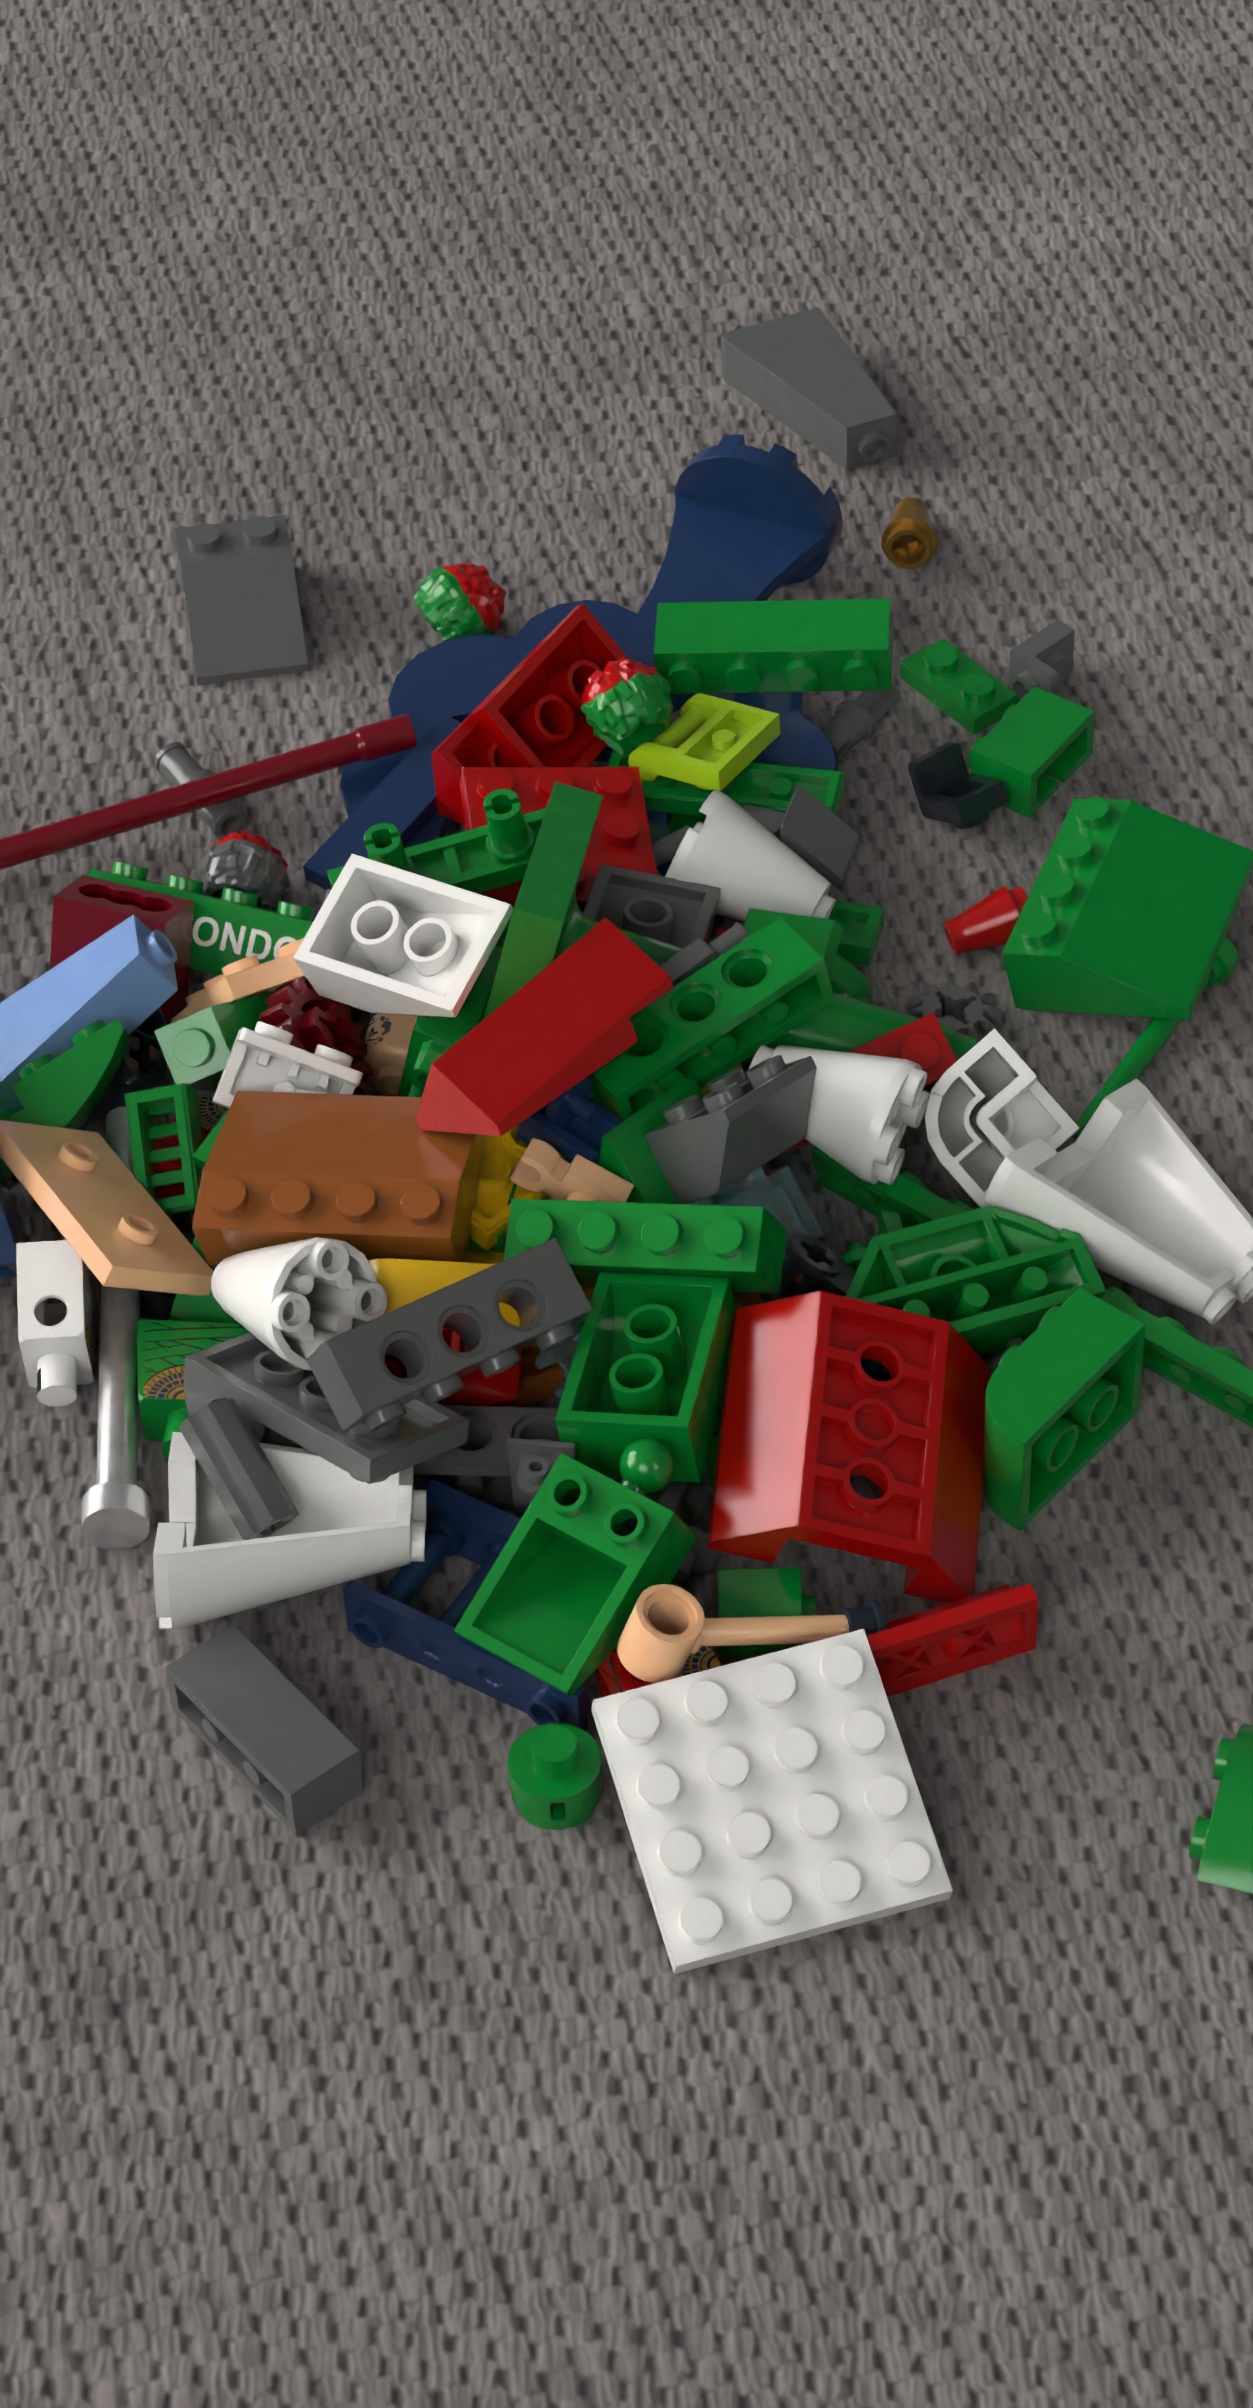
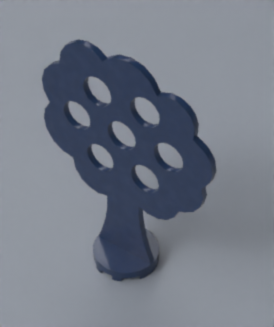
(736, 535)

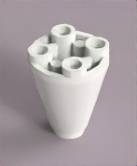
(860, 1107)
(299, 1294)

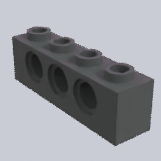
(533, 1283)

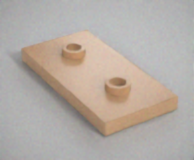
(102, 1210)

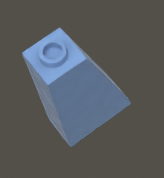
(113, 977)

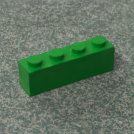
(775, 645)
(655, 1239)

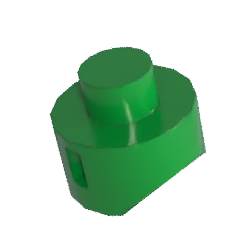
(557, 1767)

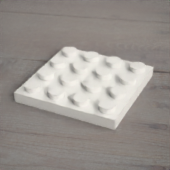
(770, 1800)

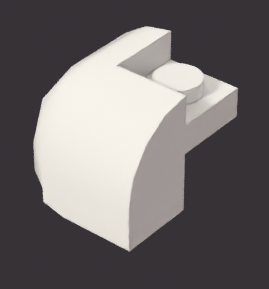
(988, 1110)

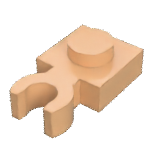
(580, 1181)

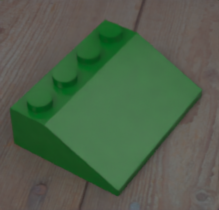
(1125, 914)

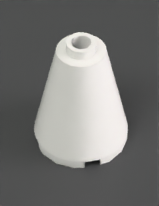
(748, 865)

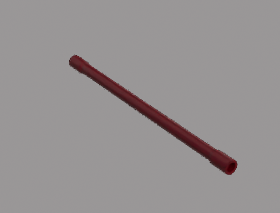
(361, 745)

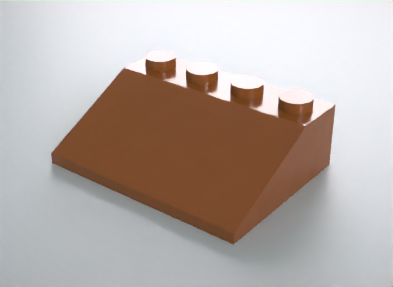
(337, 1171)

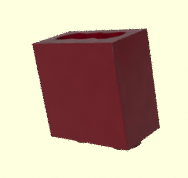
(97, 905)

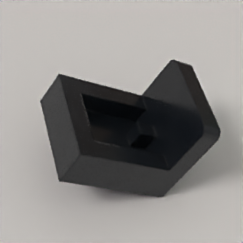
(950, 792)

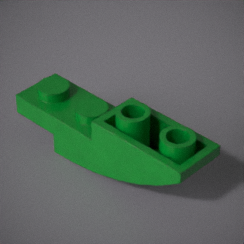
(70, 1086)

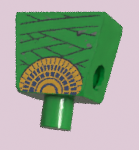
(162, 1369)

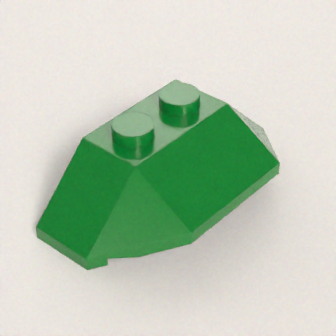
(979, 1271)

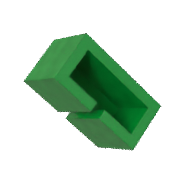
(1032, 739)

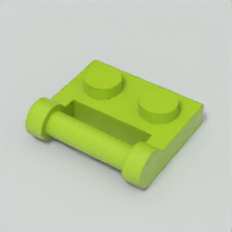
(707, 743)

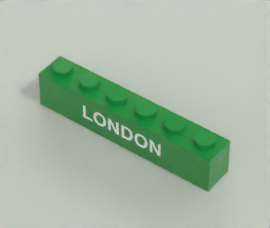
(224, 926)

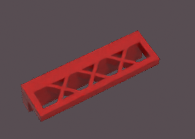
(955, 1637)

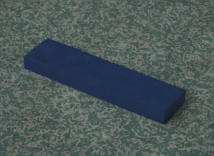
(402, 799)

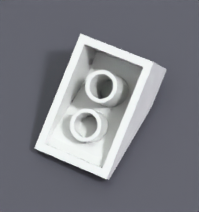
(399, 941)

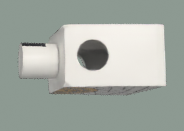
(60, 1337)

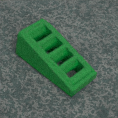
(140, 1109)

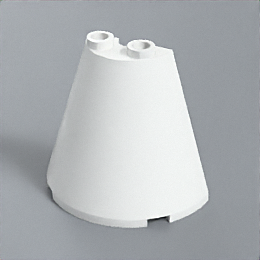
(1140, 1203)
(339, 1536)

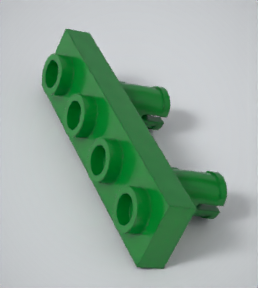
(470, 859)

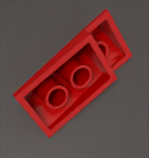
(532, 713)
(543, 1037)

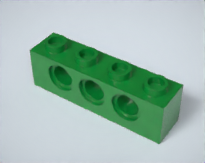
(717, 1018)

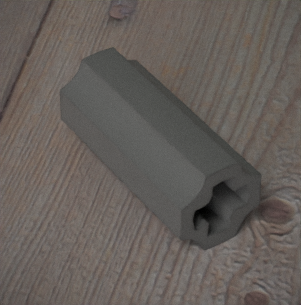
(238, 1469)

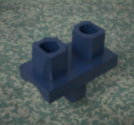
(571, 1123)

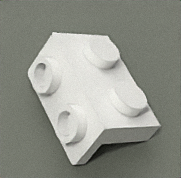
(269, 1063)

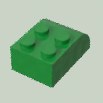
(649, 1369)
(1058, 1403)

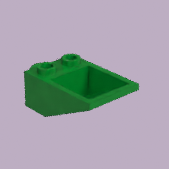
(575, 1568)

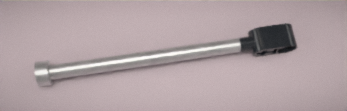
(116, 1508)

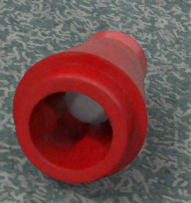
(986, 922)

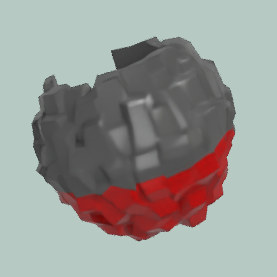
(247, 865)

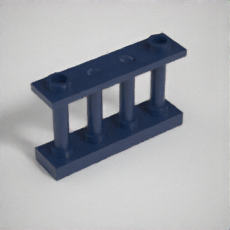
(478, 1533)

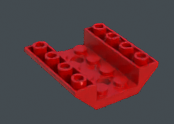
(810, 1418)

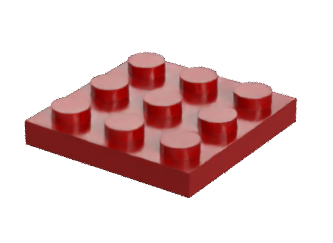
(620, 831)

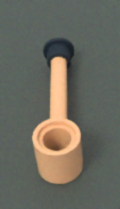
(672, 1625)

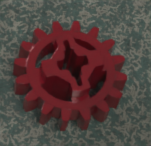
(316, 1022)

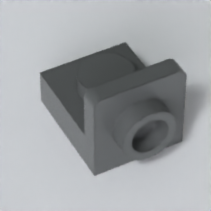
(1042, 660)

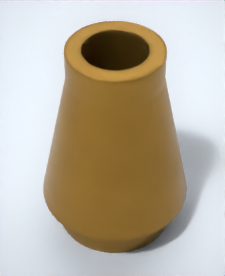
(909, 535)

